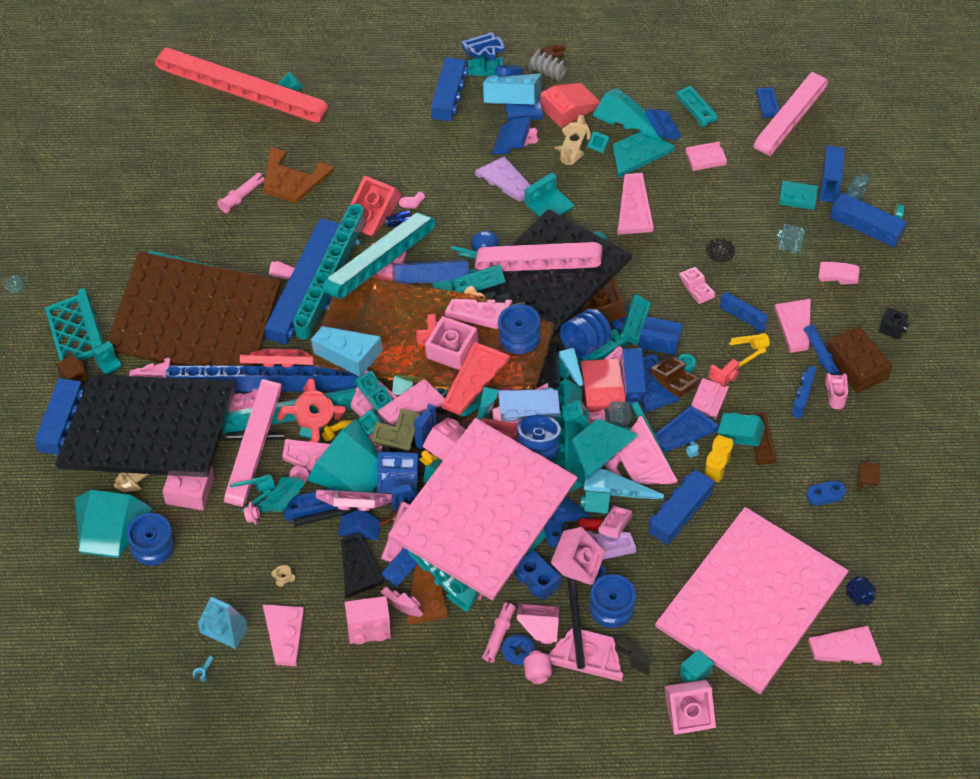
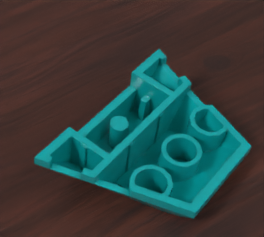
(348, 462)
(104, 521)

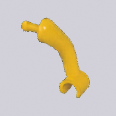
(329, 430)
(428, 458)

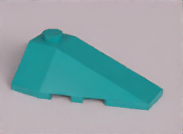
(624, 110)
(457, 591)

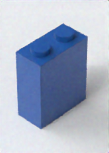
(831, 174)
(633, 375)

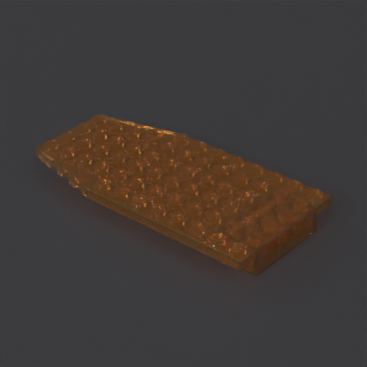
(401, 309)

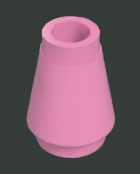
(280, 270)

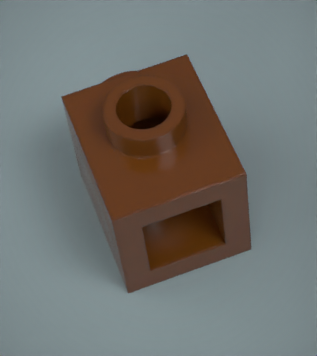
(72, 369)

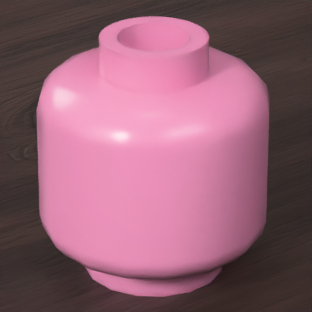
(537, 667)

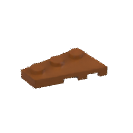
(429, 596)

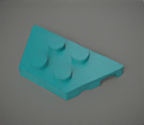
(638, 151)
(599, 445)

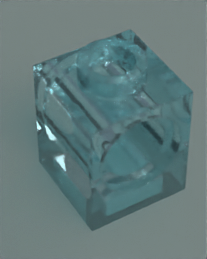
(791, 238)
(618, 413)

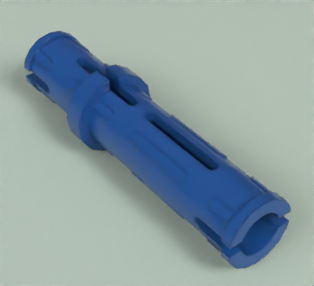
(825, 357)

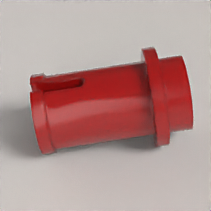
(589, 524)

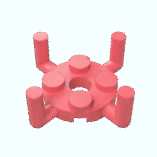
(305, 418)

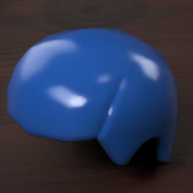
(484, 239)

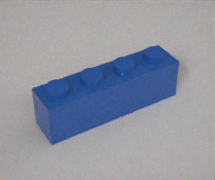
(448, 89)
(868, 220)
(429, 271)
(58, 416)
(681, 507)

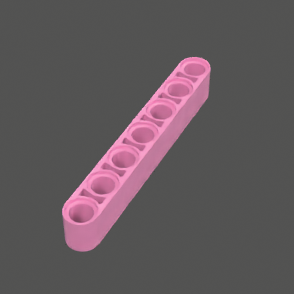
(790, 114)
(540, 256)
(253, 442)

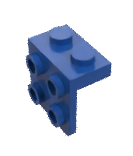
(660, 335)

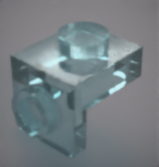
(858, 186)

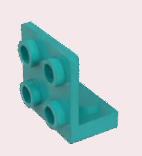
(545, 196)

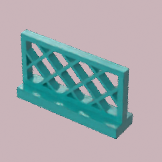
(89, 320)

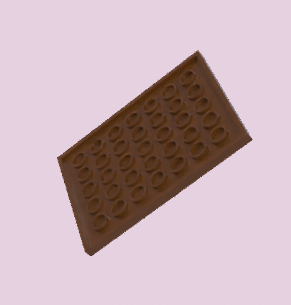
(192, 313)

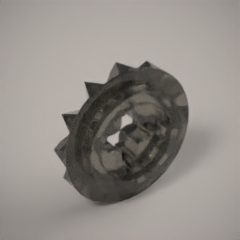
(725, 255)

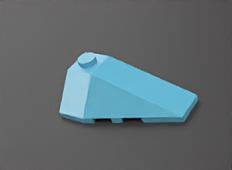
(608, 482)
(222, 623)

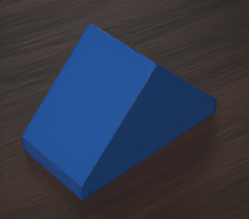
(359, 522)

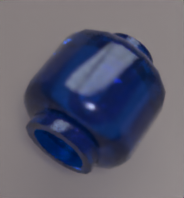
(861, 591)

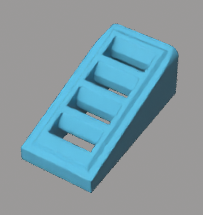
(570, 361)

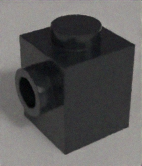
(894, 323)

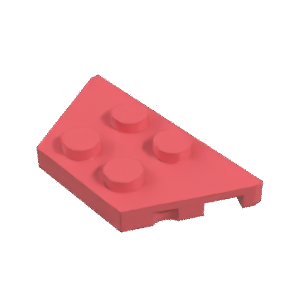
(270, 357)

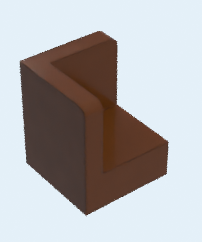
(868, 474)

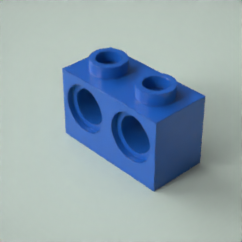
(542, 573)

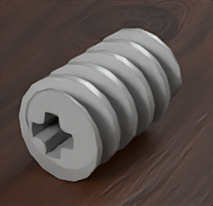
(548, 66)

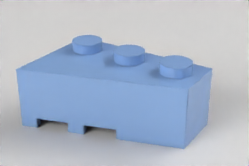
(524, 403)

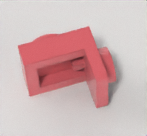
(423, 335)
(725, 375)

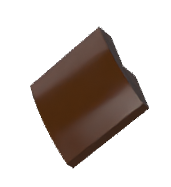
(673, 377)

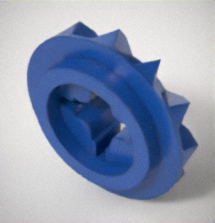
(515, 642)

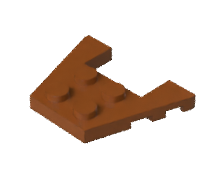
(288, 182)

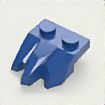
(483, 46)

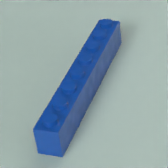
(280, 324)

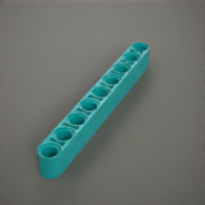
(378, 255)
(333, 260)

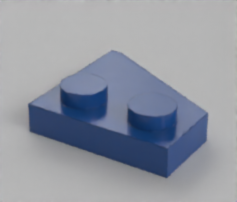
(402, 493)

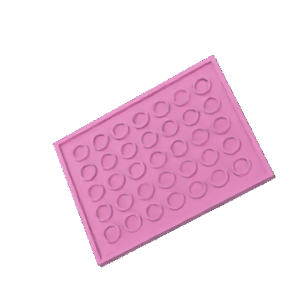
(483, 508)
(752, 599)

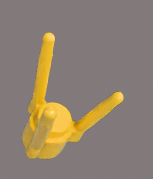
(757, 342)

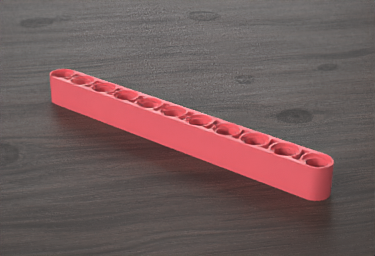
(241, 85)

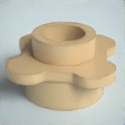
(283, 570)

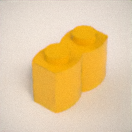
(718, 458)

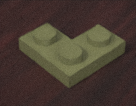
(396, 436)

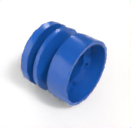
(586, 332)

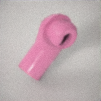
(412, 202)
(612, 465)

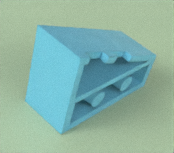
(512, 89)
(347, 348)

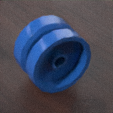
(519, 329)
(540, 435)
(150, 539)
(612, 601)

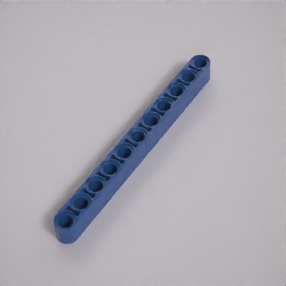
(250, 377)

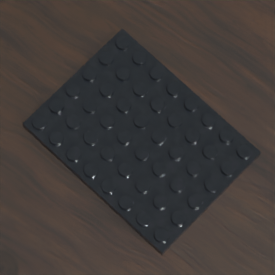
(558, 292)
(147, 425)

